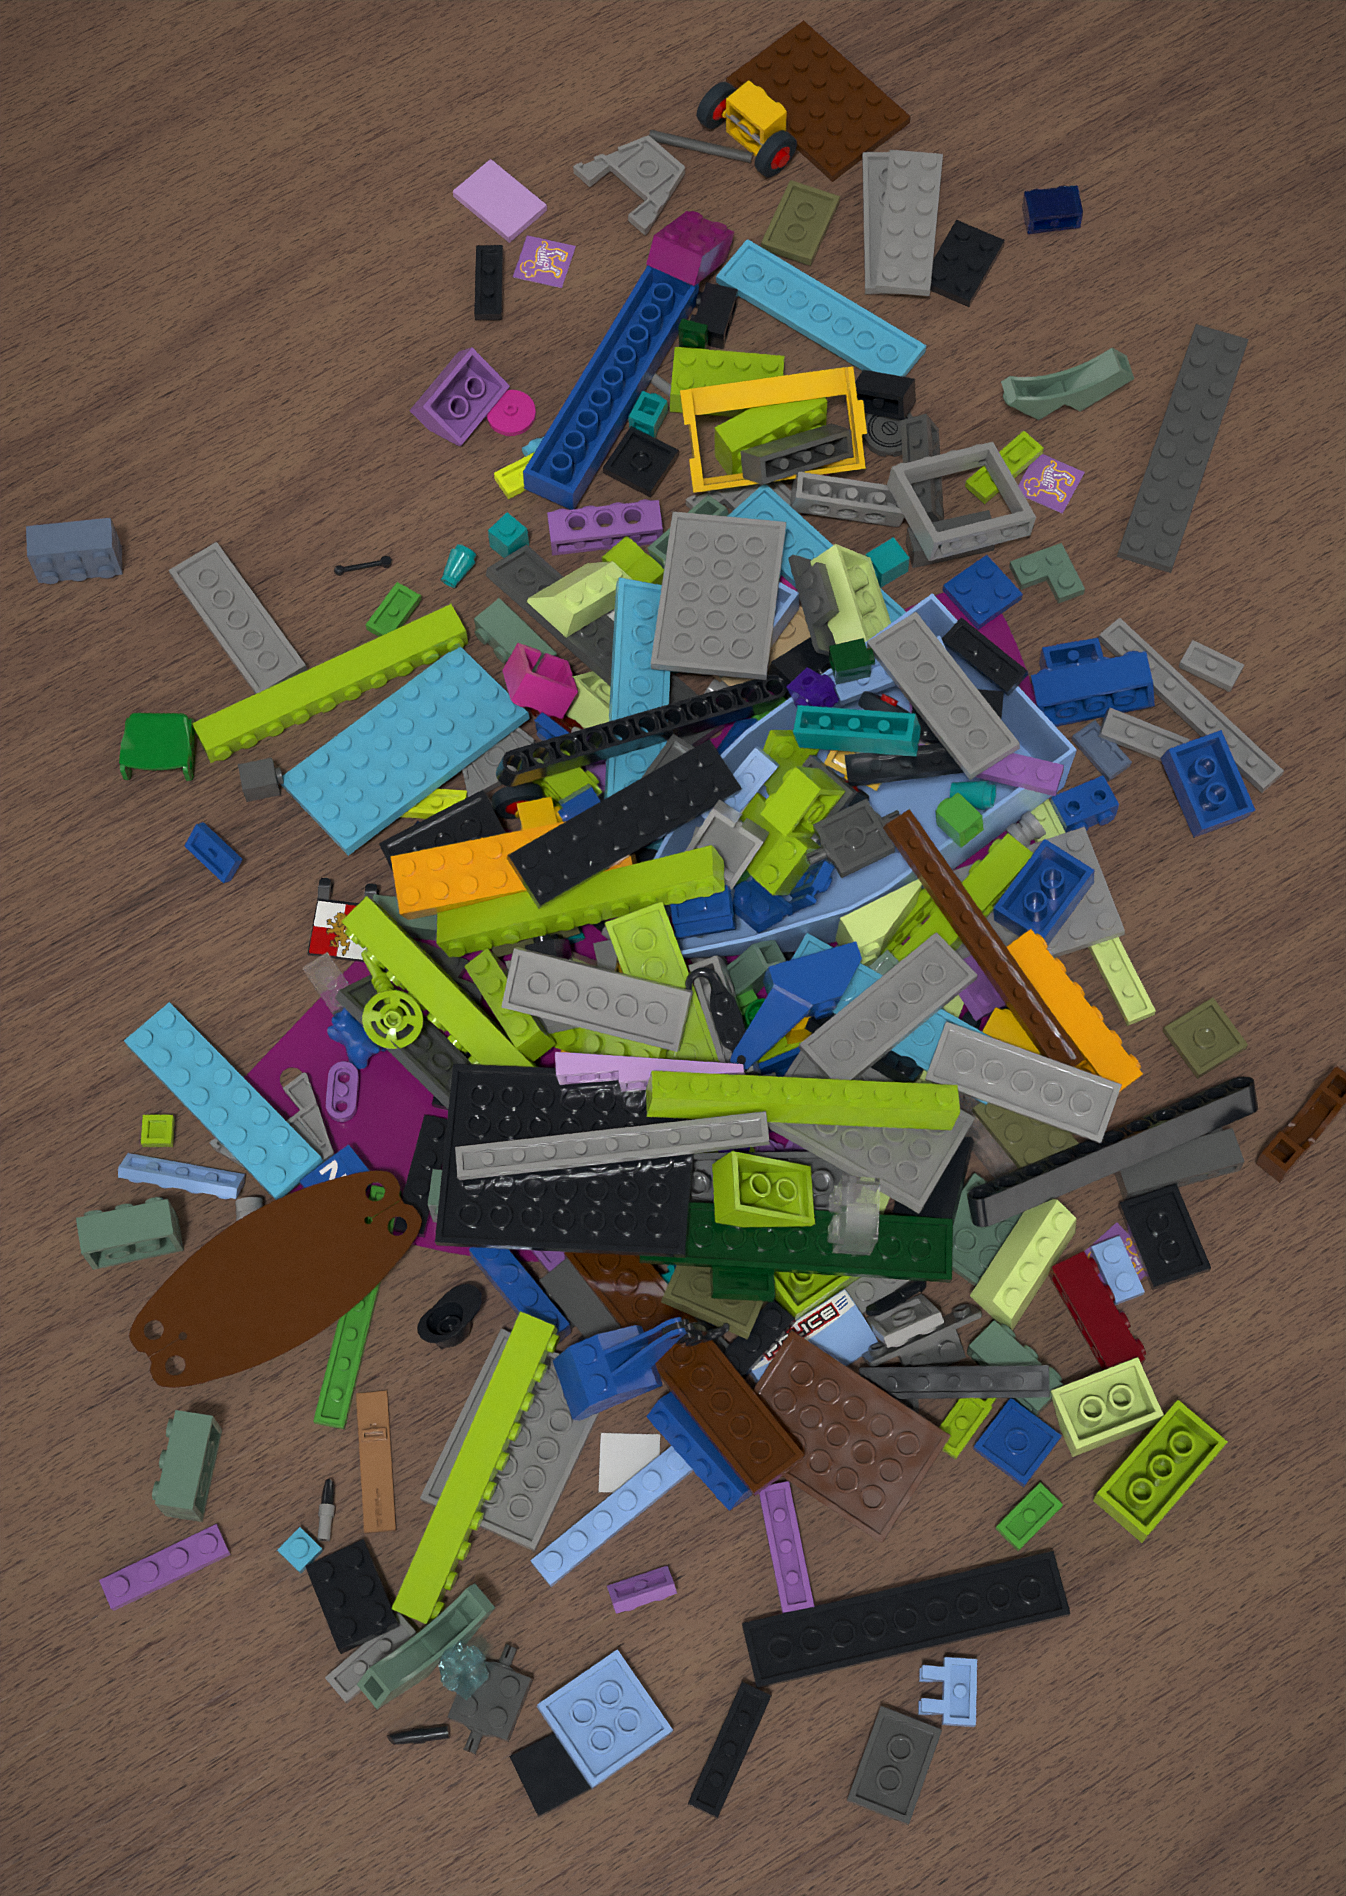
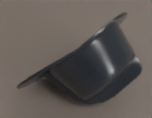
(450, 1317)

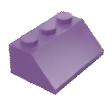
(460, 397)

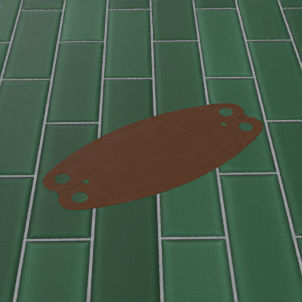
(275, 1279)

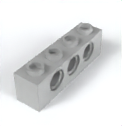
(845, 499)
(703, 990)

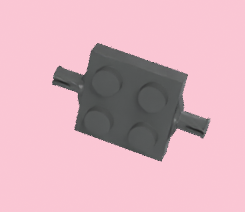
(853, 838)
(495, 1704)

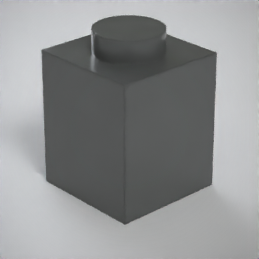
(260, 779)

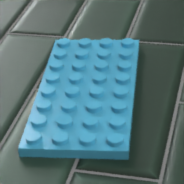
(403, 749)

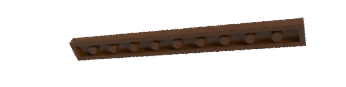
(981, 940)

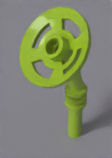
(390, 1012)

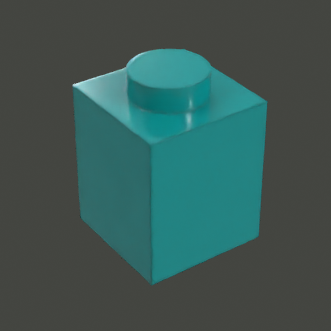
(507, 535)
(889, 561)

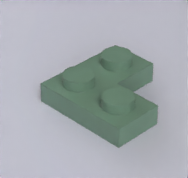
(1050, 566)

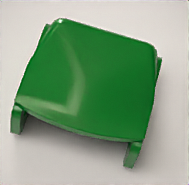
(158, 743)

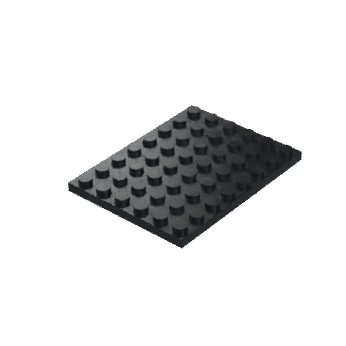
(582, 1209)

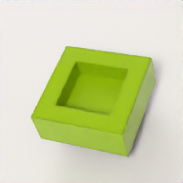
(157, 1131)

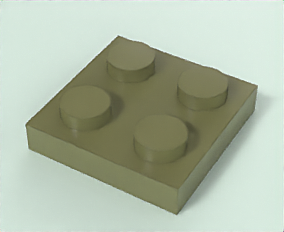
(1205, 1038)

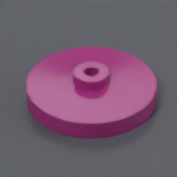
(512, 413)

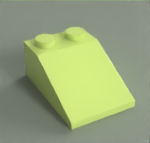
(878, 921)

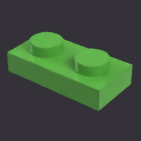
(393, 610)
(1029, 1516)

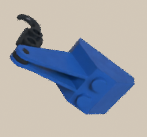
(793, 990)
(621, 1363)

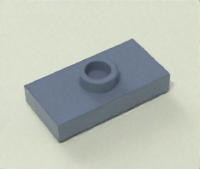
(1102, 753)

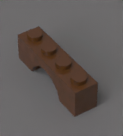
(1306, 1127)

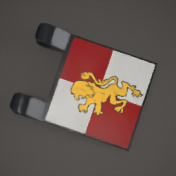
(327, 928)

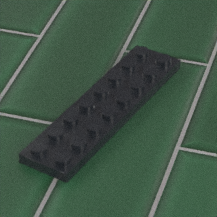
(623, 824)

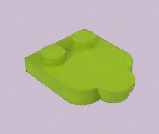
(785, 751)

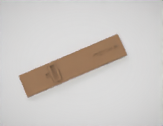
(376, 1462)

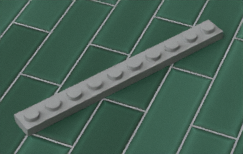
(612, 1145)

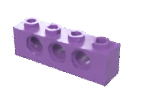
(593, 536)

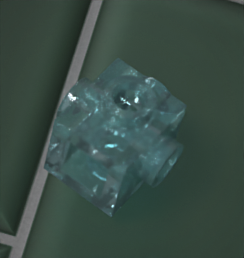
(463, 1669)

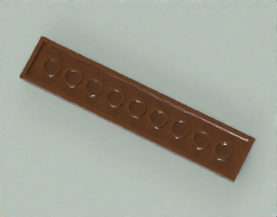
(695, 1375)

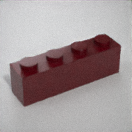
(1094, 1311)

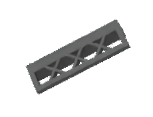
(921, 440)

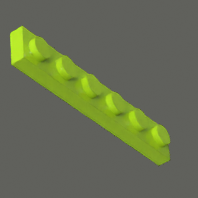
(593, 1042)

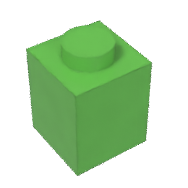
(959, 819)

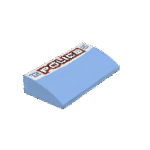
(834, 1328)

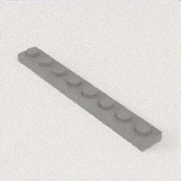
(1194, 707)

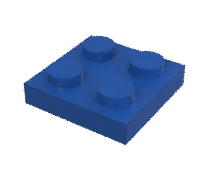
(982, 592)
(1017, 1442)

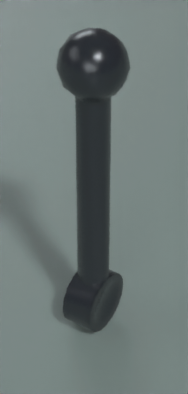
(385, 562)

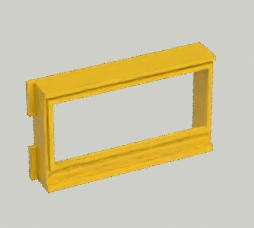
(769, 392)

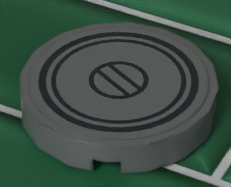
(883, 435)

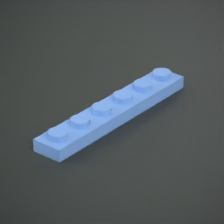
(611, 1516)

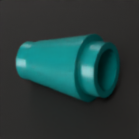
(458, 564)
(977, 793)

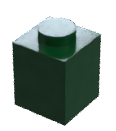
(851, 660)

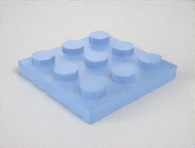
(604, 1719)

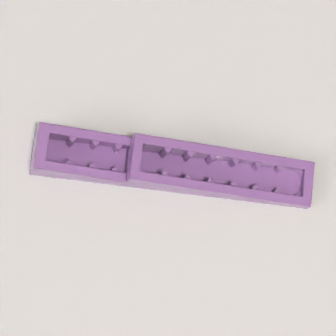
(630, 1071)

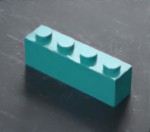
(857, 730)

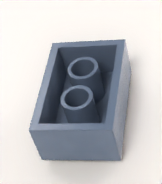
(74, 550)

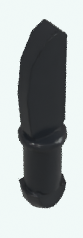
(895, 1298)

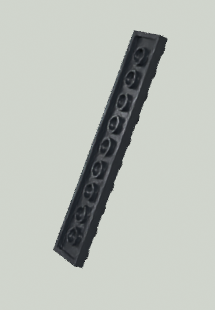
(905, 1619)

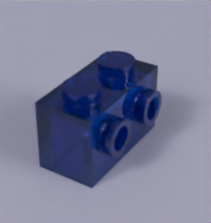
(1052, 209)

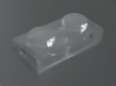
(326, 980)

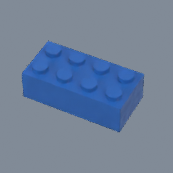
(1091, 688)

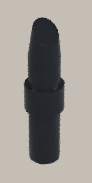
(419, 1735)

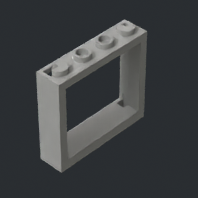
(971, 536)

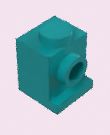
(648, 413)

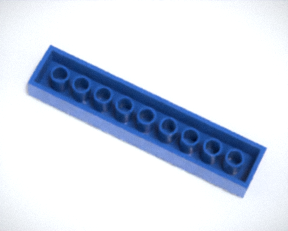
(609, 388)

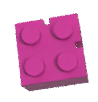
(547, 689)

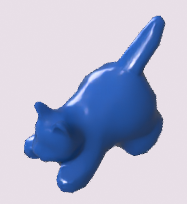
(351, 1034)

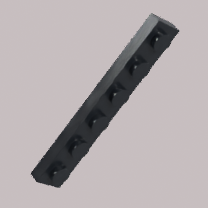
(961, 1381)

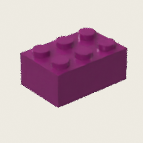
(690, 247)

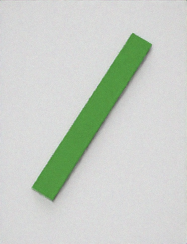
(348, 1350)

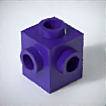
(813, 690)

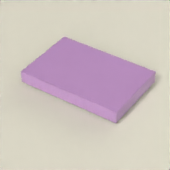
(499, 200)

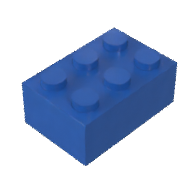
(1207, 783)
(1044, 892)

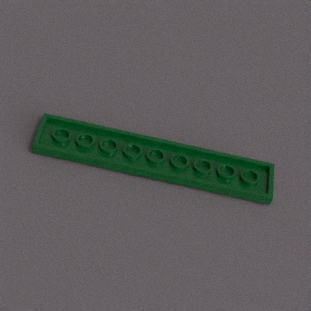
(904, 1249)

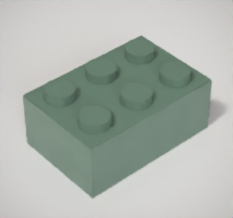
(129, 1233)
(187, 1465)

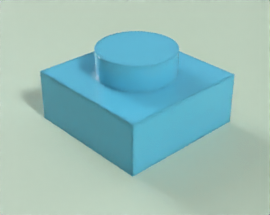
(300, 1550)

